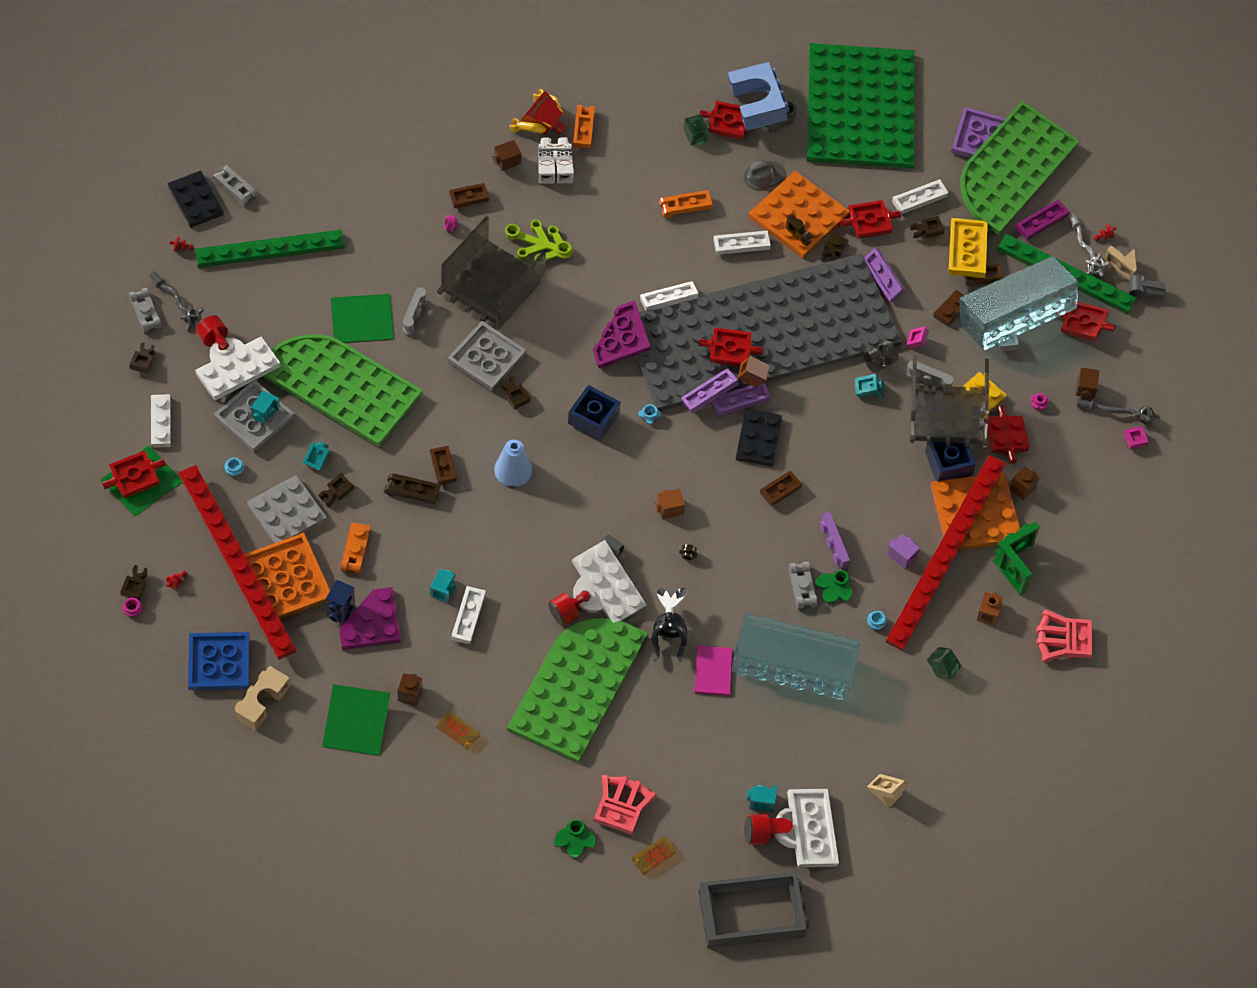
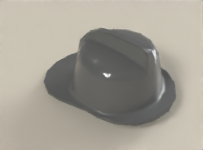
(764, 174)

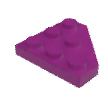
(622, 337)
(372, 622)

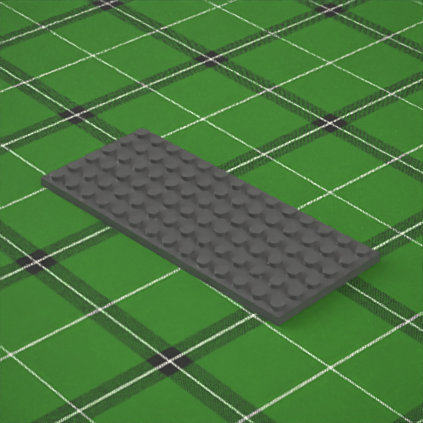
(797, 318)

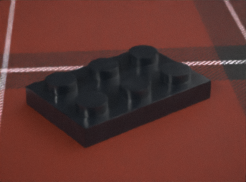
(195, 199)
(758, 437)

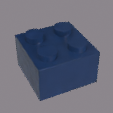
(594, 412)
(950, 461)

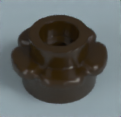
(688, 552)

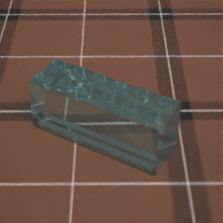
(1018, 303)
(795, 656)

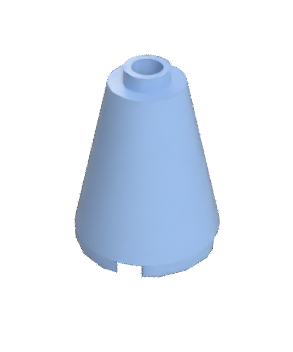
(513, 465)

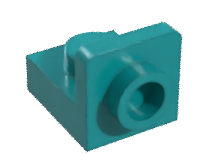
(869, 385)
(317, 455)

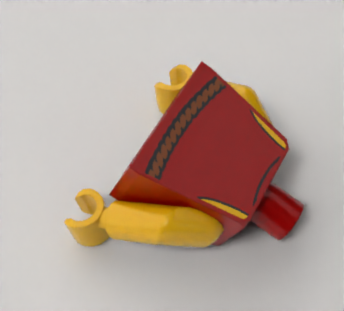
(541, 116)

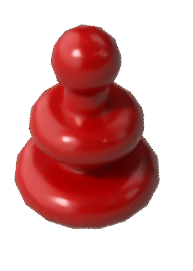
(1103, 233)
(176, 243)
(174, 580)

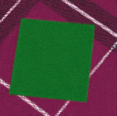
(362, 318)
(137, 503)
(356, 719)

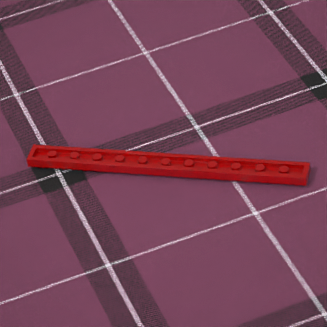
(945, 553)
(237, 562)

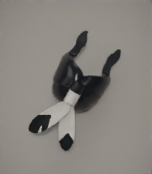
(670, 623)

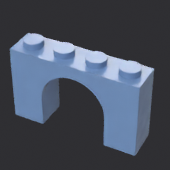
(759, 79)

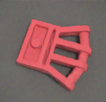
(1077, 637)
(619, 814)

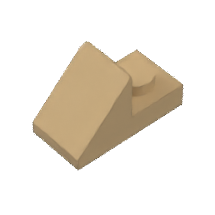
(1123, 264)
(887, 788)

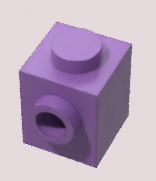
(903, 550)

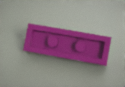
(1042, 219)

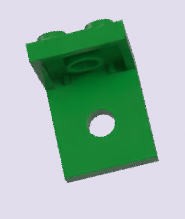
(1008, 560)

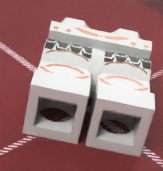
(555, 155)

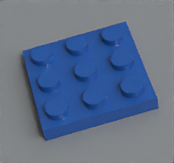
(218, 661)

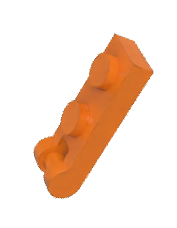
(583, 127)
(685, 203)
(355, 547)

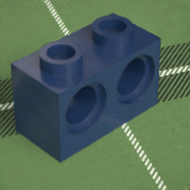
(340, 602)

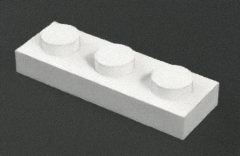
(920, 196)
(741, 242)
(669, 296)
(160, 421)
(468, 615)

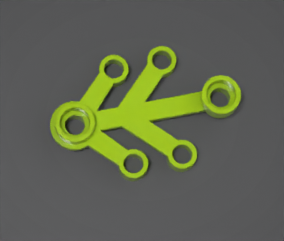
(540, 243)

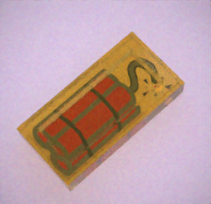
(458, 730)
(653, 855)

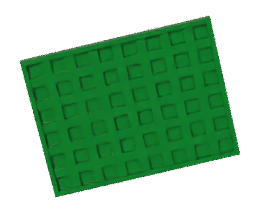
(860, 105)

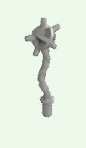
(1095, 265)

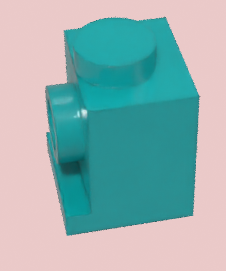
(265, 407)
(443, 585)
(762, 798)

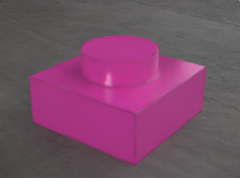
(917, 337)
(1135, 437)

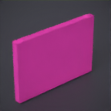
(713, 670)

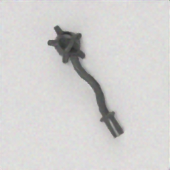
(192, 316)
(1144, 414)

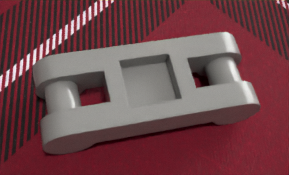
(235, 185)
(145, 310)
(414, 311)
(929, 375)
(802, 585)

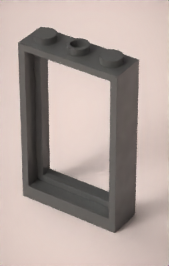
(712, 936)

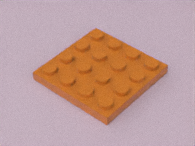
(805, 201)
(994, 520)
(289, 575)

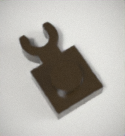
(929, 226)
(796, 228)
(834, 246)
(142, 360)
(515, 394)
(338, 487)
(134, 586)

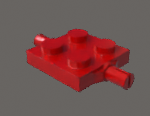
(725, 120)
(870, 219)
(1086, 321)
(730, 346)
(1007, 434)
(134, 474)

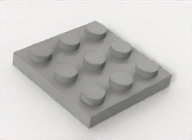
(486, 356)
(238, 419)
(286, 510)

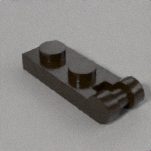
(412, 488)

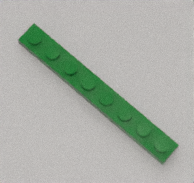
(269, 248)
(1086, 283)

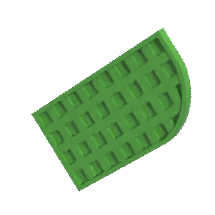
(1013, 166)
(343, 385)
(577, 685)

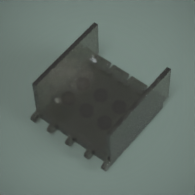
(488, 278)
(949, 414)

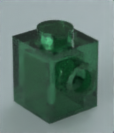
(696, 129)
(944, 663)

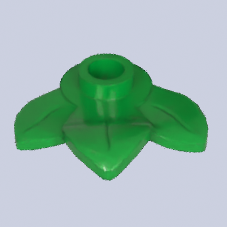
(834, 589)
(574, 841)

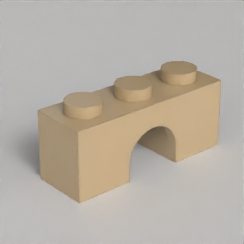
(269, 684)

